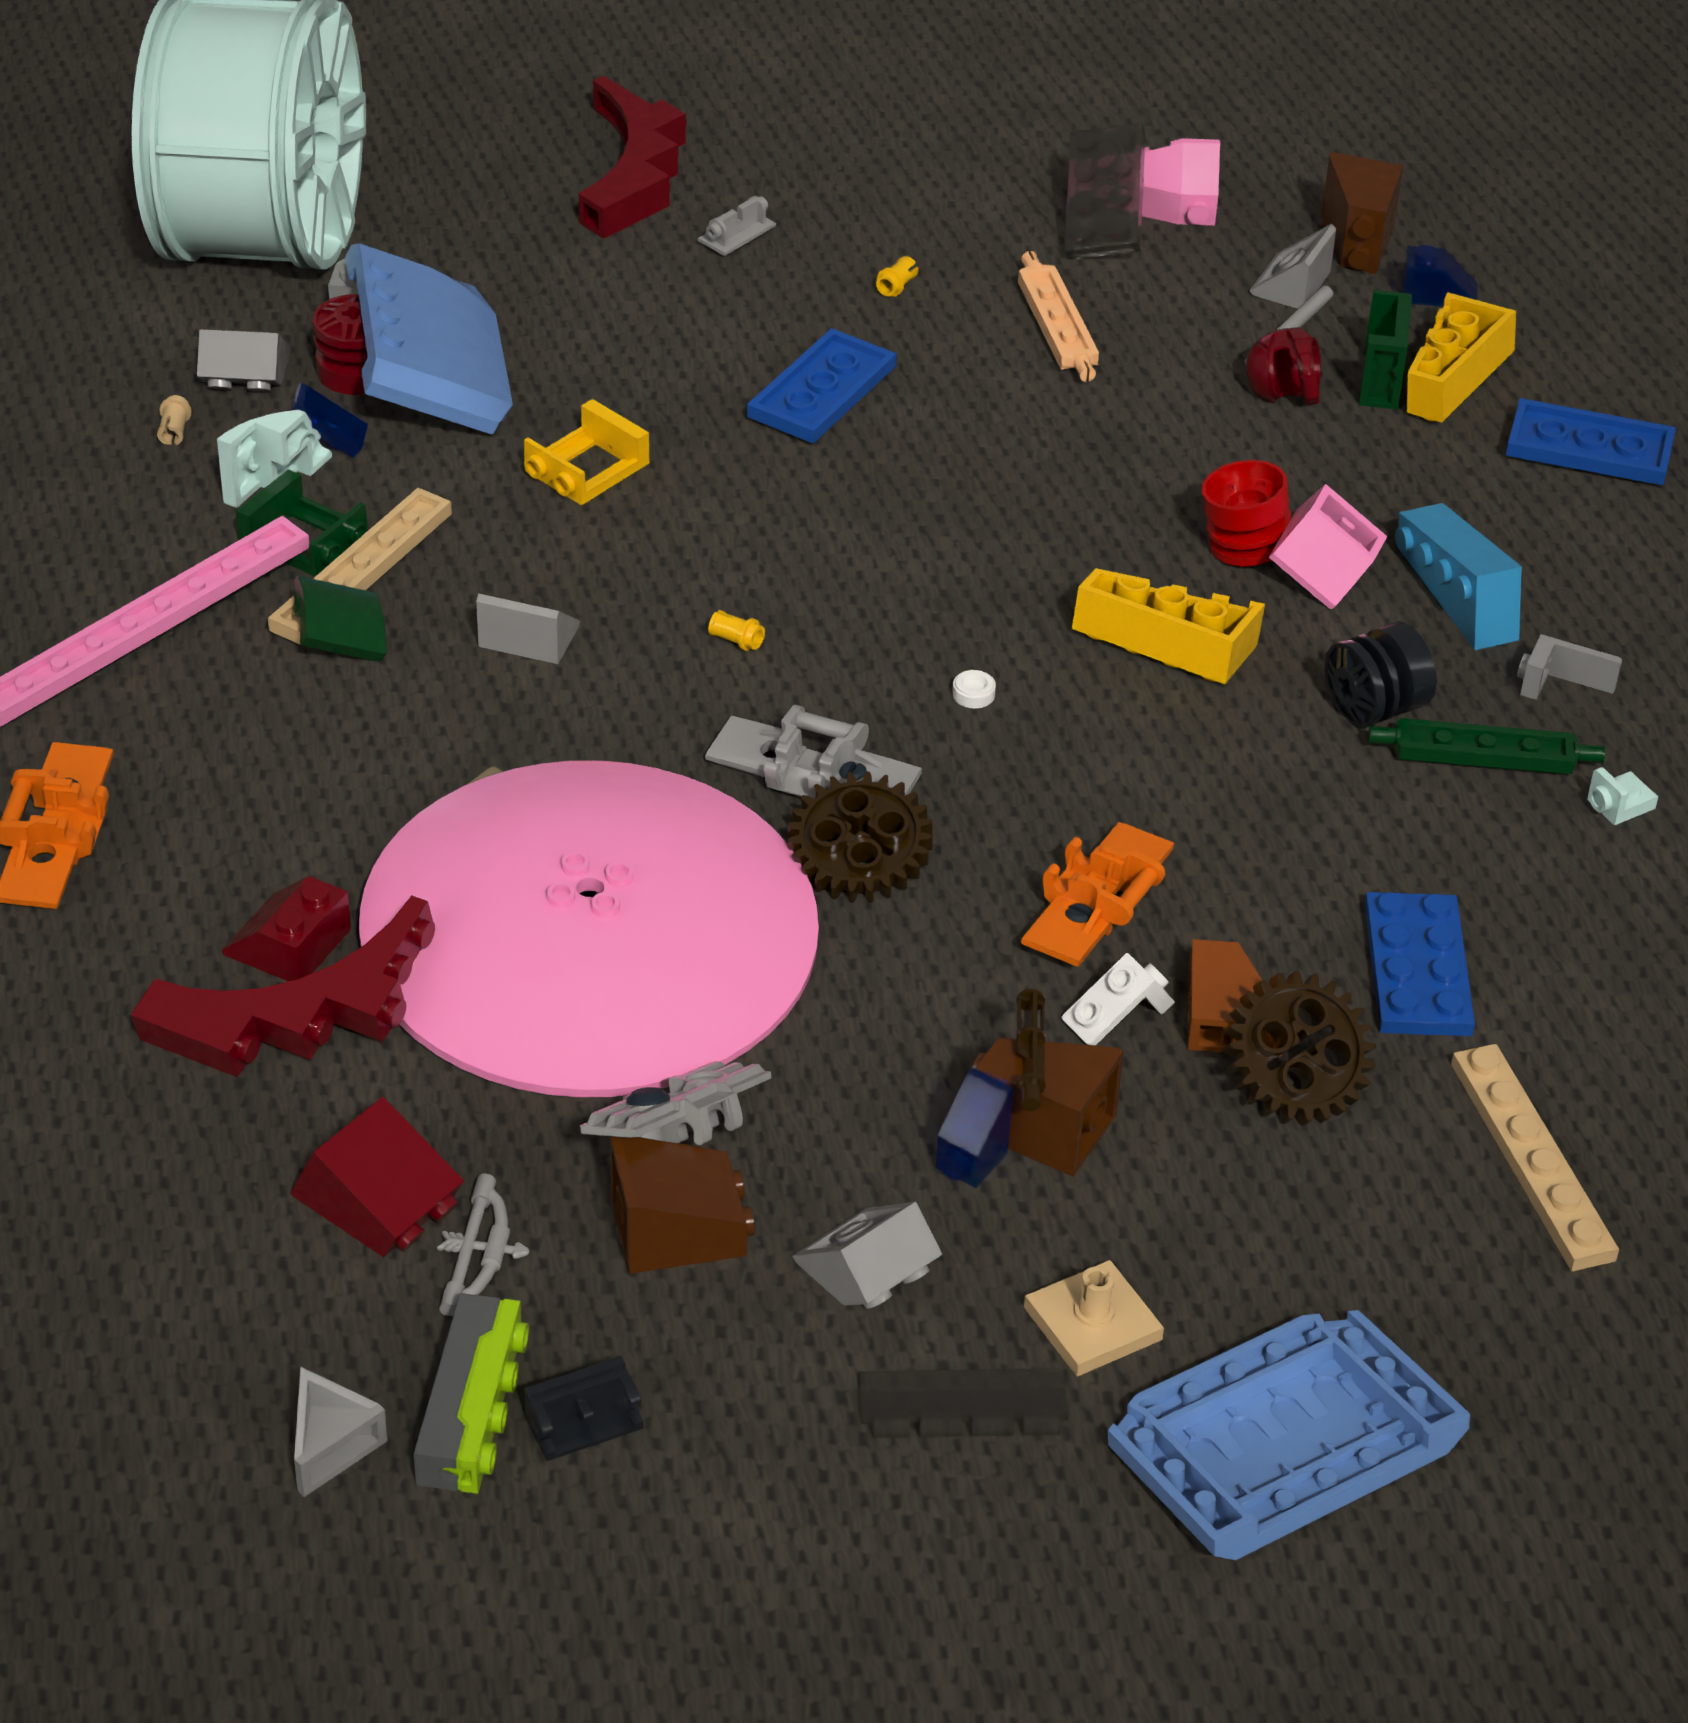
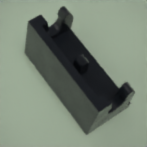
(583, 1408)

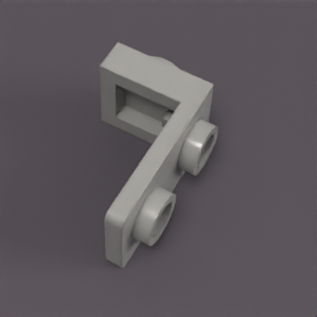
(1568, 663)

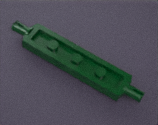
(1486, 745)

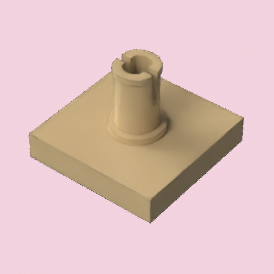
(1093, 1318)

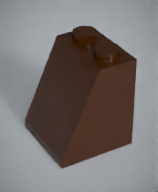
(1362, 207)
(1074, 1107)
(676, 1204)

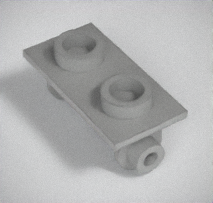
(738, 227)

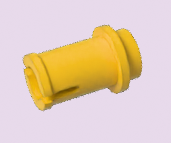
(892, 280)
(746, 633)

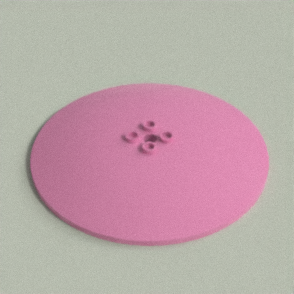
(558, 993)

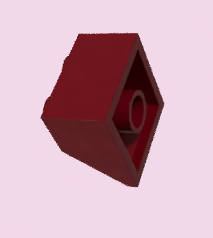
(293, 930)

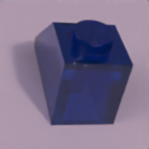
(1432, 274)
(975, 1129)

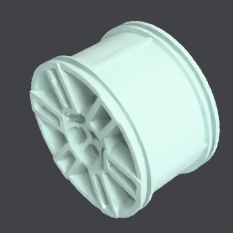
(248, 130)

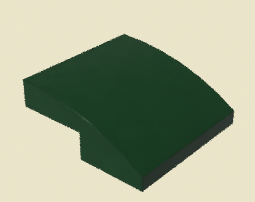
(339, 619)

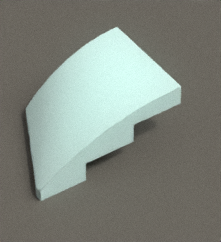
(266, 448)

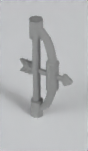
(493, 1249)

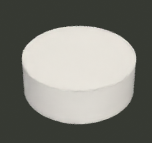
(974, 689)

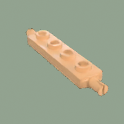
(1058, 317)

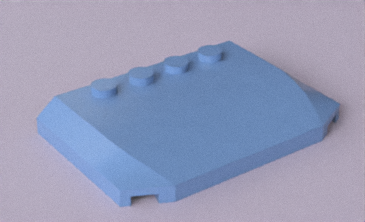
(429, 341)
(1253, 1463)

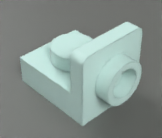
(1620, 796)

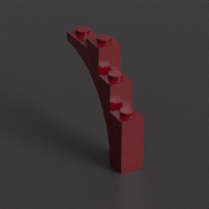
(642, 176)
(296, 1015)

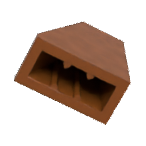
(1216, 980)

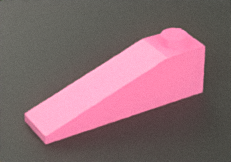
(1182, 182)

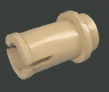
(174, 413)

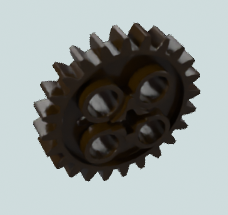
(860, 836)
(1323, 1085)

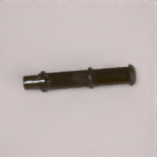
(1031, 1045)

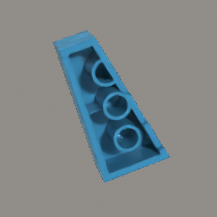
(1464, 572)

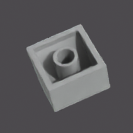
(242, 359)
(871, 1254)

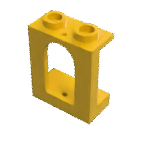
(600, 428)

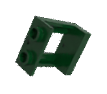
(1385, 349)
(286, 499)

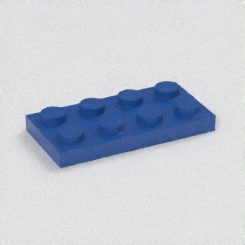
(821, 385)
(1591, 441)
(1419, 964)

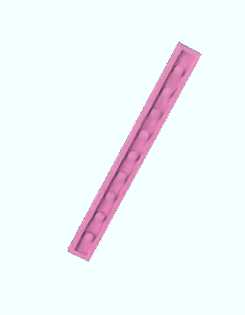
(148, 616)

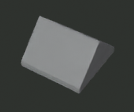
(1297, 270)
(523, 629)

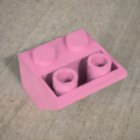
(1327, 546)

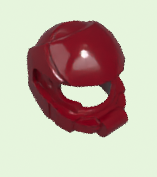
(1285, 365)

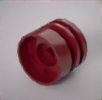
(340, 344)

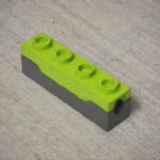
(470, 1393)

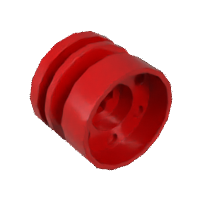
(1245, 511)

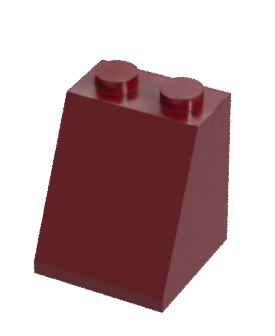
(379, 1180)

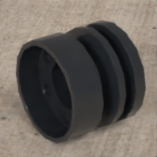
(1380, 674)

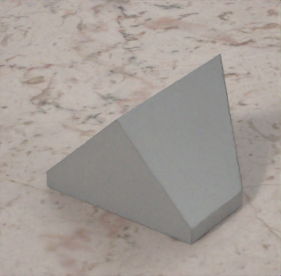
(332, 1430)

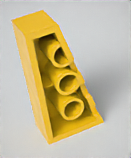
(1458, 355)
(1168, 623)

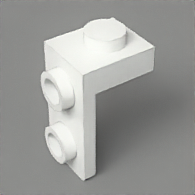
(1115, 997)

